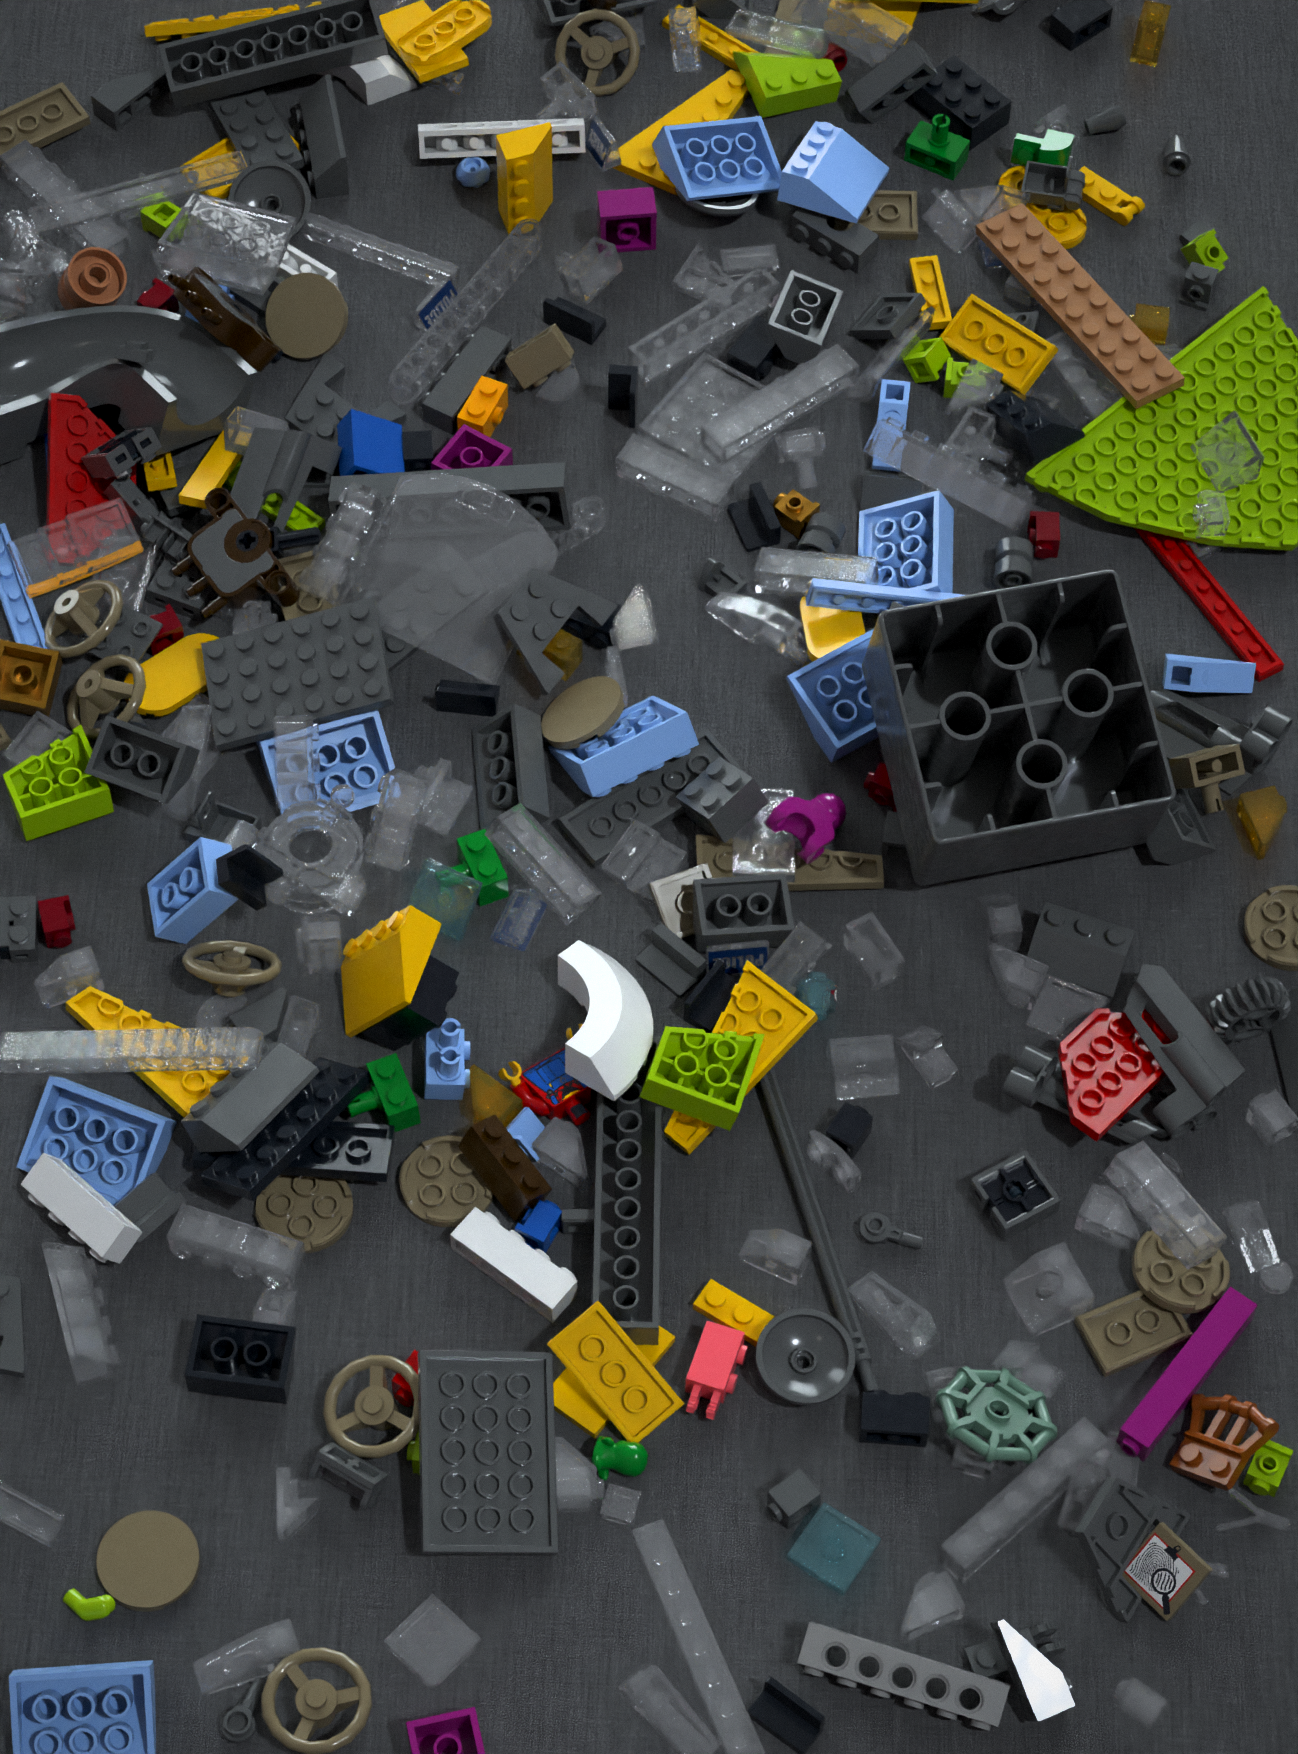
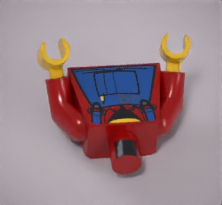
(549, 1089)

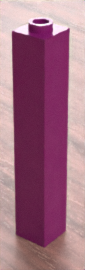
(1186, 1374)

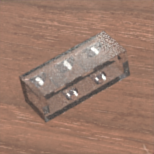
(295, 760)
(396, 819)

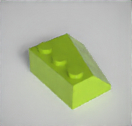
(788, 81)
(54, 791)
(702, 1073)

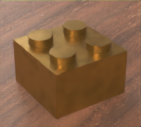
(28, 677)

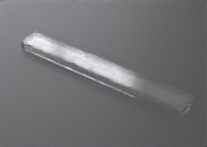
(137, 193)
(696, 1639)

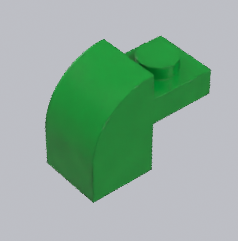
(1053, 149)

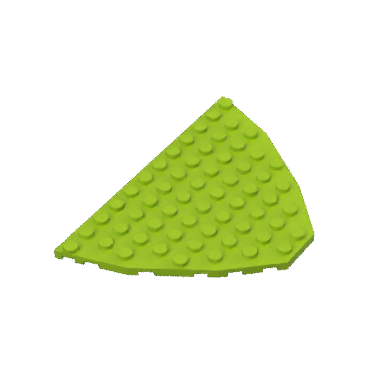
(1140, 462)

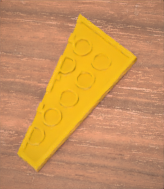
(164, 29)
(713, 103)
(754, 1007)
(104, 1012)

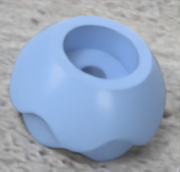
(472, 172)

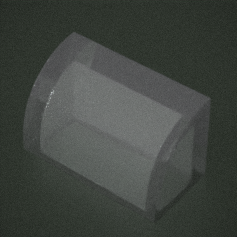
(240, 427)

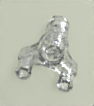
(25, 242)

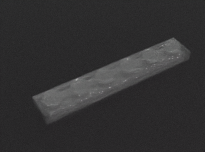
(378, 250)

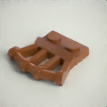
(1219, 1461)

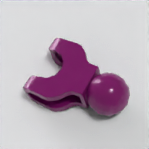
(809, 821)

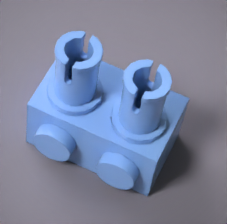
(444, 1062)

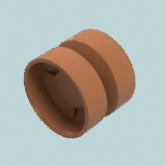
(92, 279)

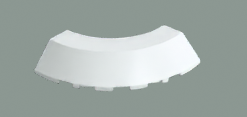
(374, 78)
(618, 1022)

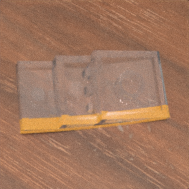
(75, 547)

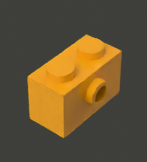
(484, 406)

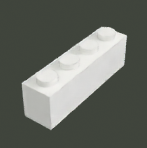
(81, 1209)
(514, 1263)

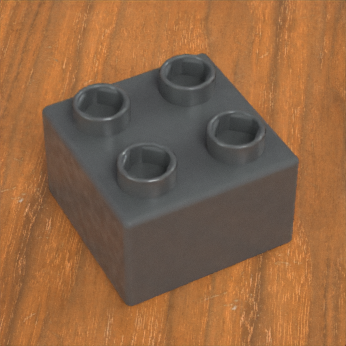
(1016, 727)

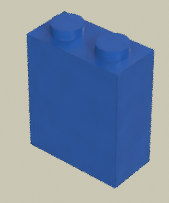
(369, 445)

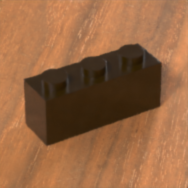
(504, 1167)

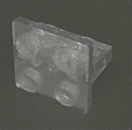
(951, 221)
(443, 798)

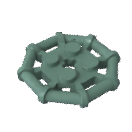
(1011, 1399)

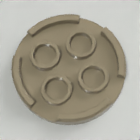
(306, 315)
(583, 712)
(1272, 927)
(442, 1183)
(306, 1209)
(1171, 1284)
(148, 1560)

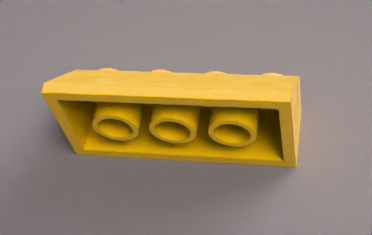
(524, 174)

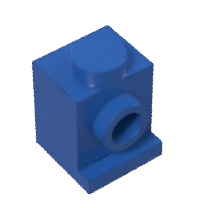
(541, 1225)

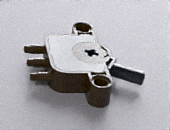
(224, 318)
(241, 556)

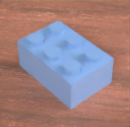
(187, 892)

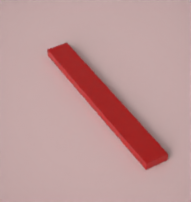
(1214, 603)

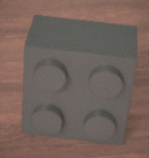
(722, 799)

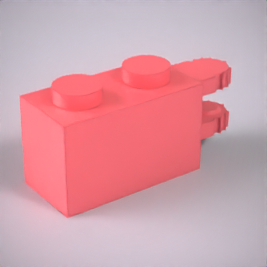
(714, 1366)

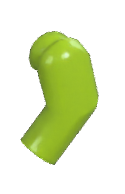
(90, 1608)

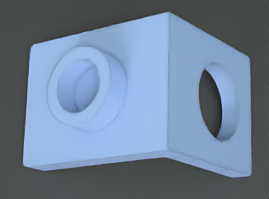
(525, 1130)

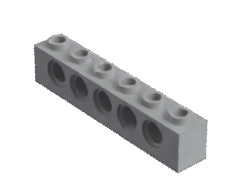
(991, 1691)

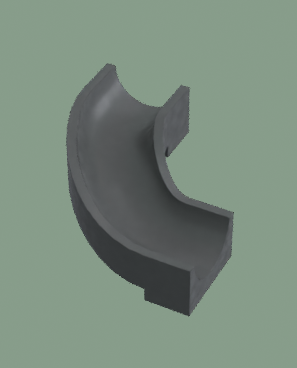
(73, 352)

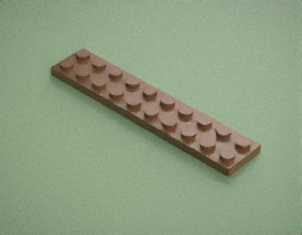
(1080, 306)

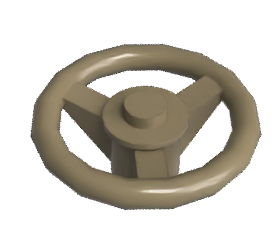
(598, 51)
(78, 613)
(102, 695)
(230, 970)
(372, 1407)
(317, 1701)

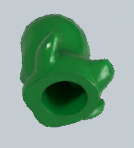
(623, 1457)

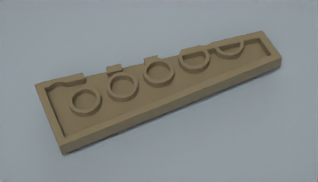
(829, 872)

